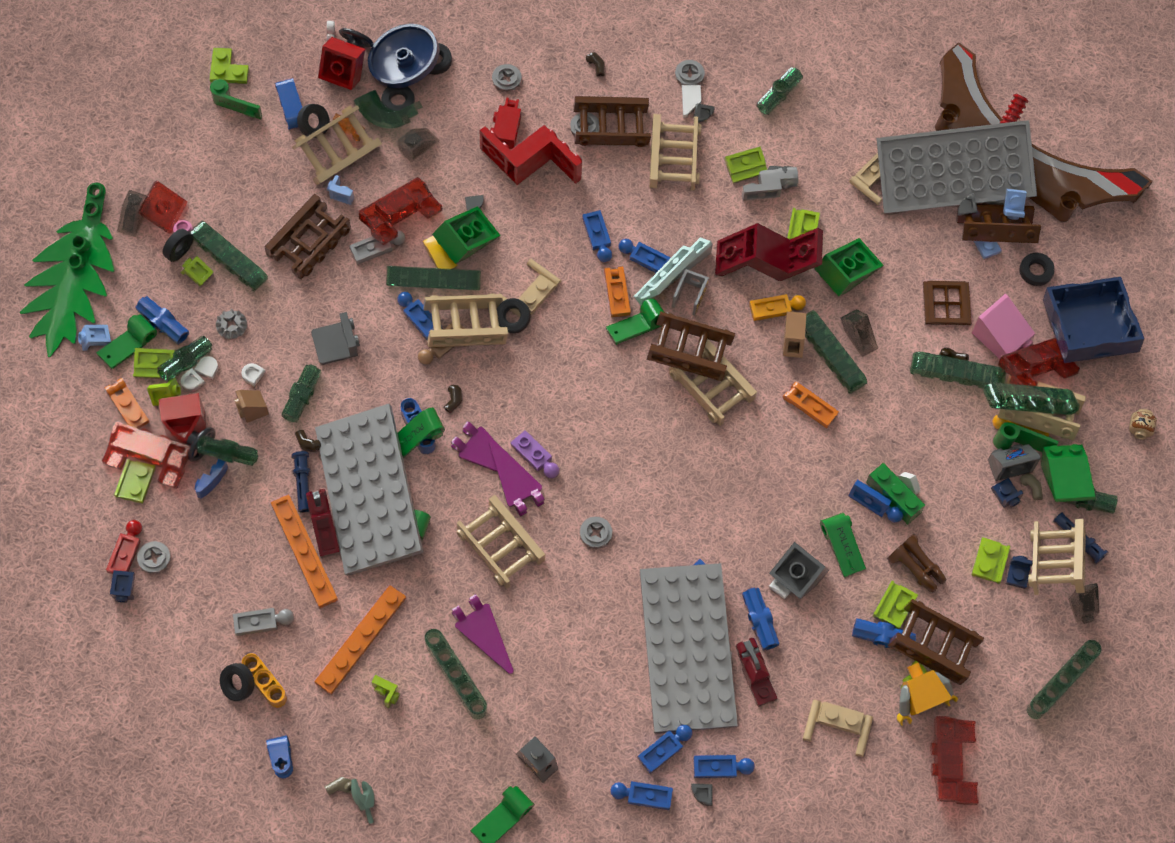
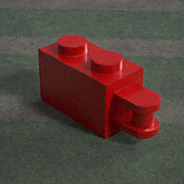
(507, 122)

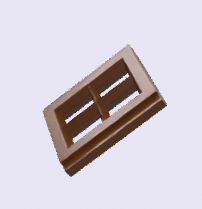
(964, 302)

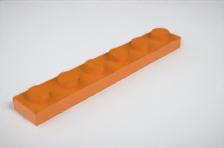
(304, 551)
(360, 639)

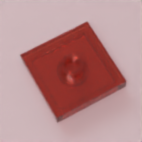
(162, 207)

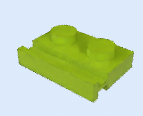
(745, 164)
(802, 222)
(148, 360)
(135, 481)
(990, 560)
(892, 605)

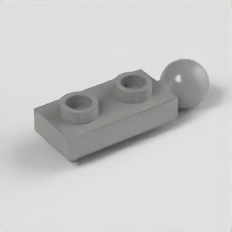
(371, 248)
(260, 621)

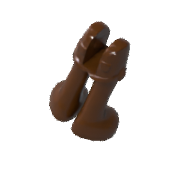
(921, 575)

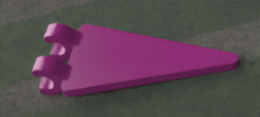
(477, 448)
(515, 480)
(483, 632)

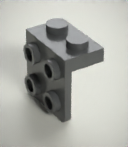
(336, 341)

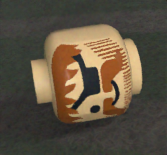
(1142, 424)

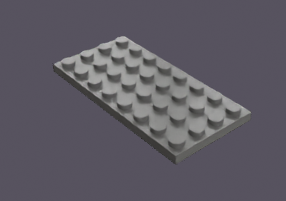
(954, 163)
(368, 490)
(688, 647)

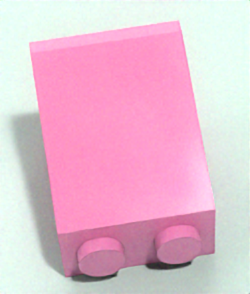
(1003, 328)

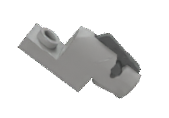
(771, 183)

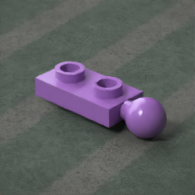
(535, 454)

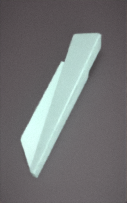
(683, 259)

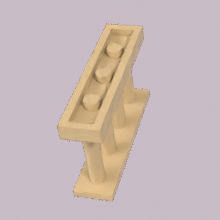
(658, 159)
(337, 163)
(457, 335)
(731, 378)
(1047, 421)
(508, 523)
(1076, 563)

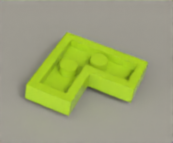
(223, 69)

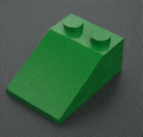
(465, 234)
(848, 266)
(1068, 473)

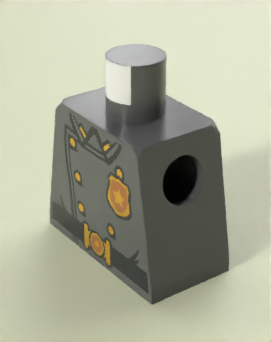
(537, 759)

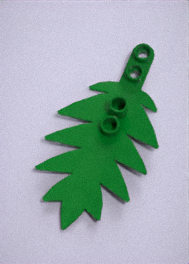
(78, 252)

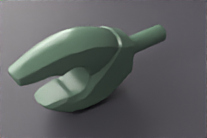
(365, 800)

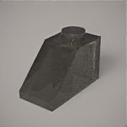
(416, 143)
(129, 218)
(859, 330)
(1085, 605)

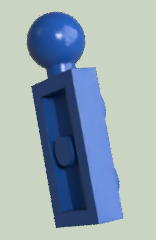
(598, 235)
(644, 255)
(415, 313)
(875, 501)
(664, 748)
(721, 766)
(644, 794)

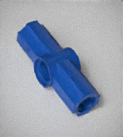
(162, 319)
(760, 618)
(878, 632)

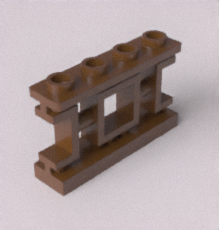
(298, 226)

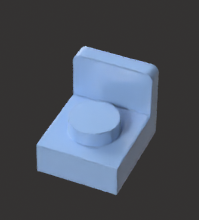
(338, 192)
(1014, 203)
(988, 249)
(94, 336)

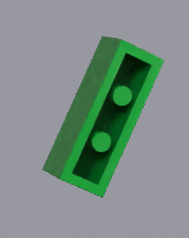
(890, 486)

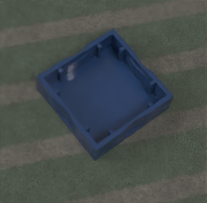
(1093, 320)

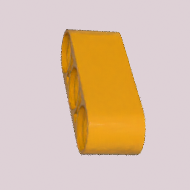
(271, 687)

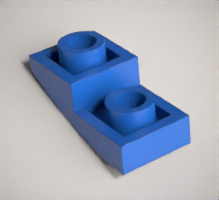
(208, 483)

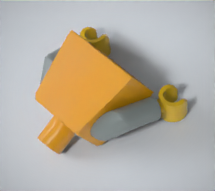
(923, 692)

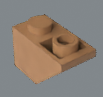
(794, 334)
(250, 404)

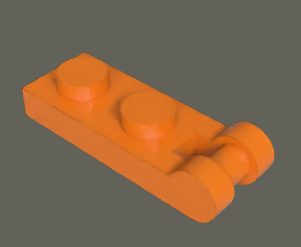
(617, 292)
(127, 404)
(811, 404)

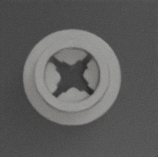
(508, 70)
(697, 72)
(592, 121)
(232, 331)
(596, 523)
(145, 553)

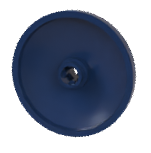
(403, 55)

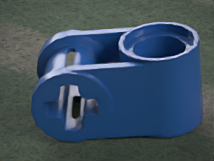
(280, 753)

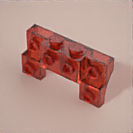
(397, 206)
(1034, 361)
(149, 448)
(948, 760)

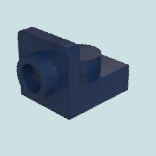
(1007, 493)
(1019, 571)
(122, 586)

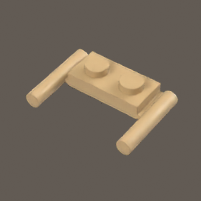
(867, 178)
(539, 289)
(839, 718)

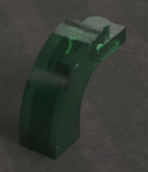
(378, 114)

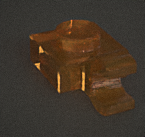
(347, 127)

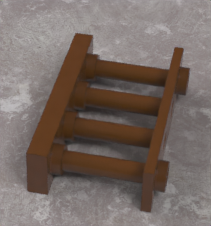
(616, 105)
(993, 226)
(688, 362)
(921, 653)

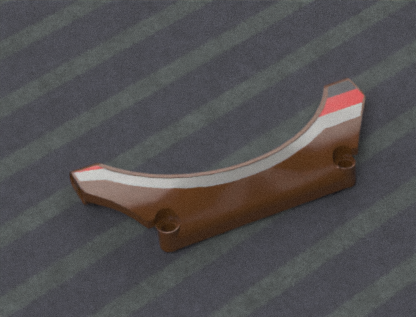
(1059, 183)

